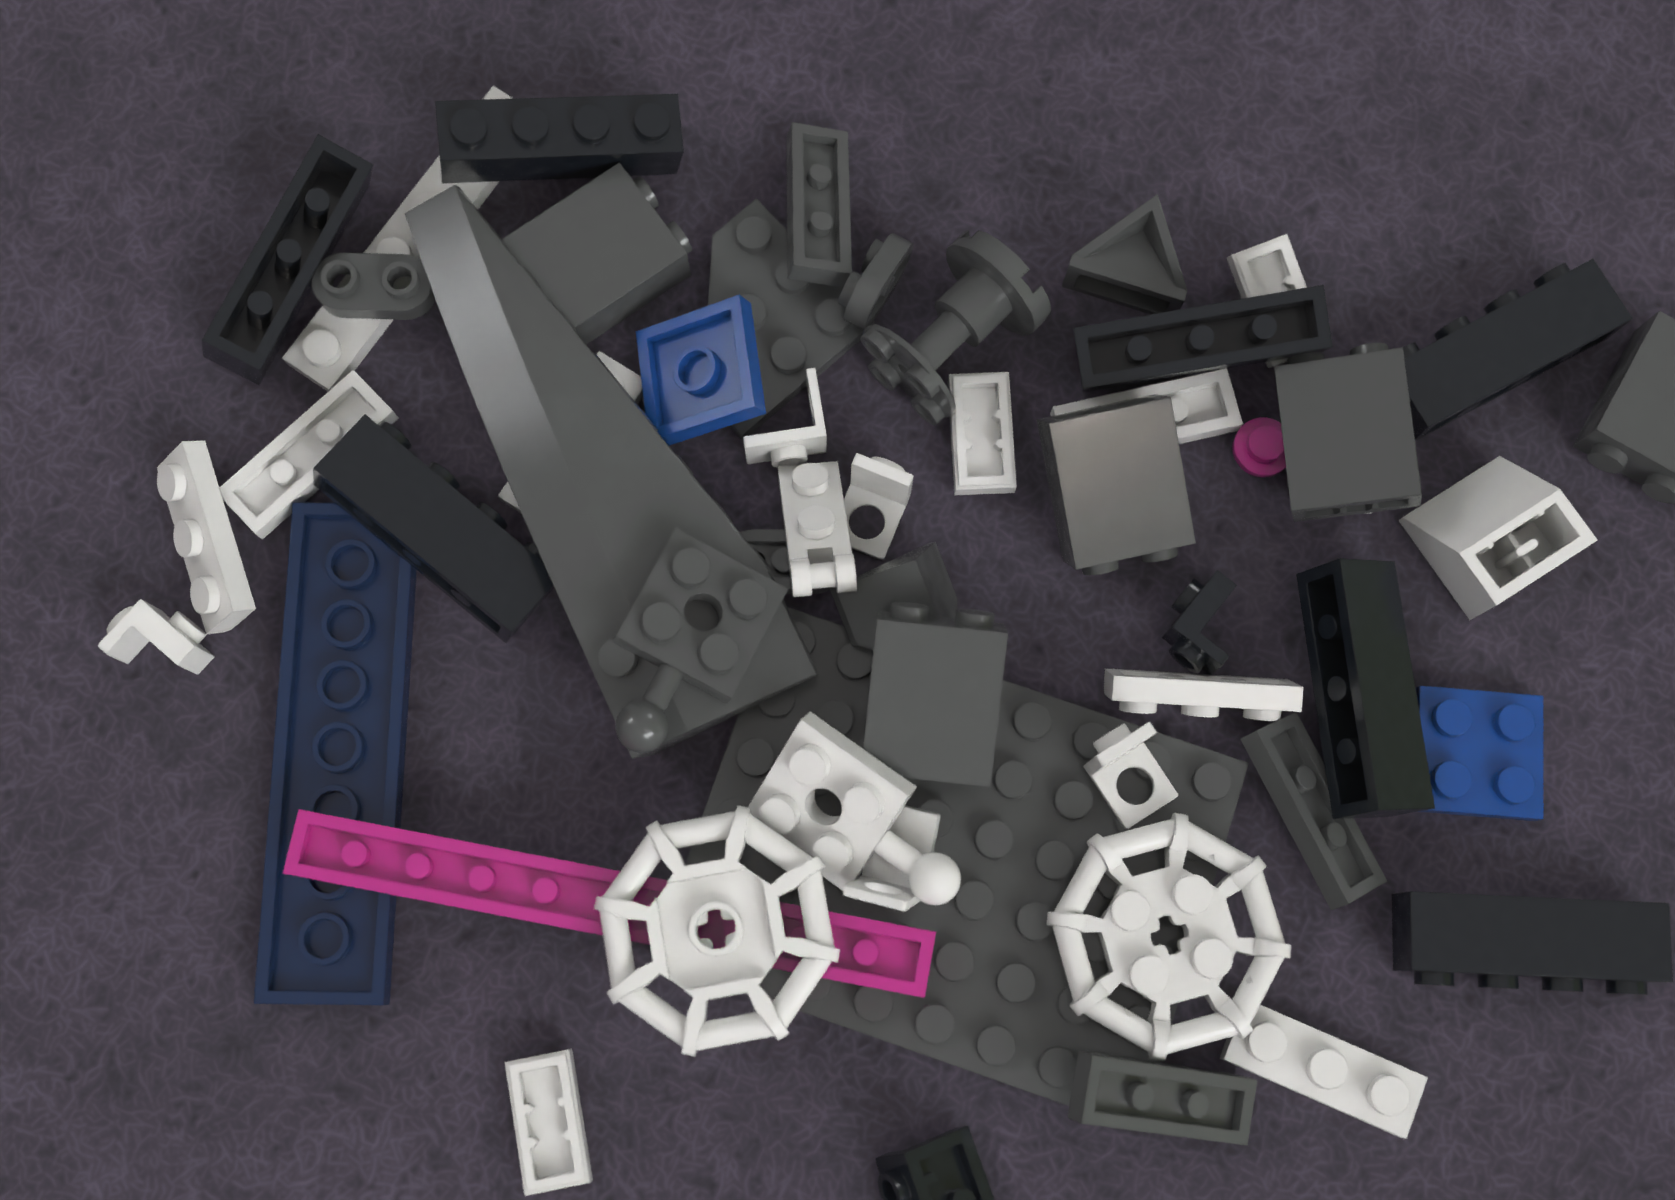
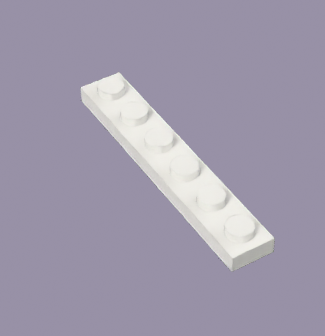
(337, 345)

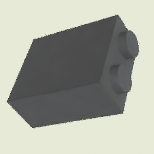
(602, 252)
(1635, 414)
(1348, 433)
(1117, 483)
(936, 693)

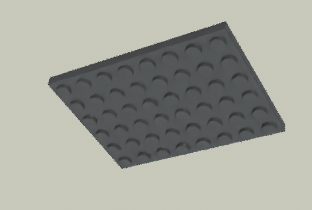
(995, 968)

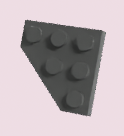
(793, 320)

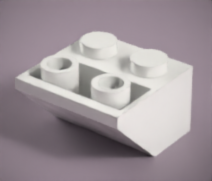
(1496, 534)

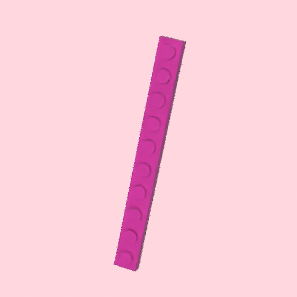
(565, 894)

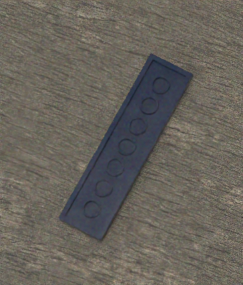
(335, 755)

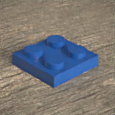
(701, 370)
(1483, 752)

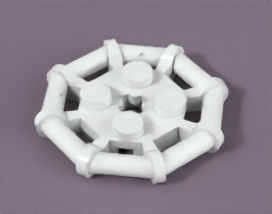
(1202, 954)
(693, 961)

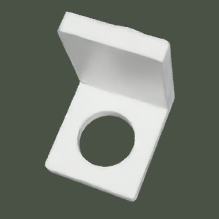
(791, 445)
(883, 486)
(1122, 751)
(883, 882)

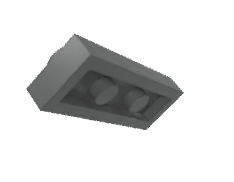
(818, 205)
(1300, 791)
(1162, 1098)

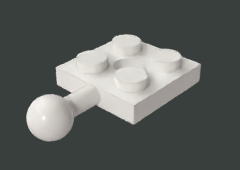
(870, 803)

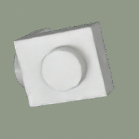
(174, 636)

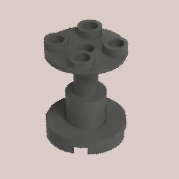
(985, 295)

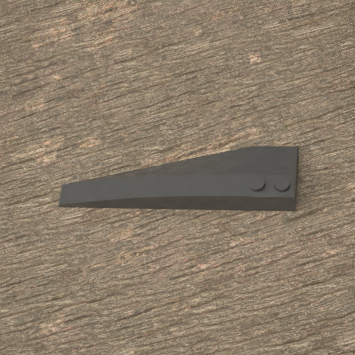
(585, 467)

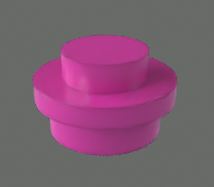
(1260, 447)

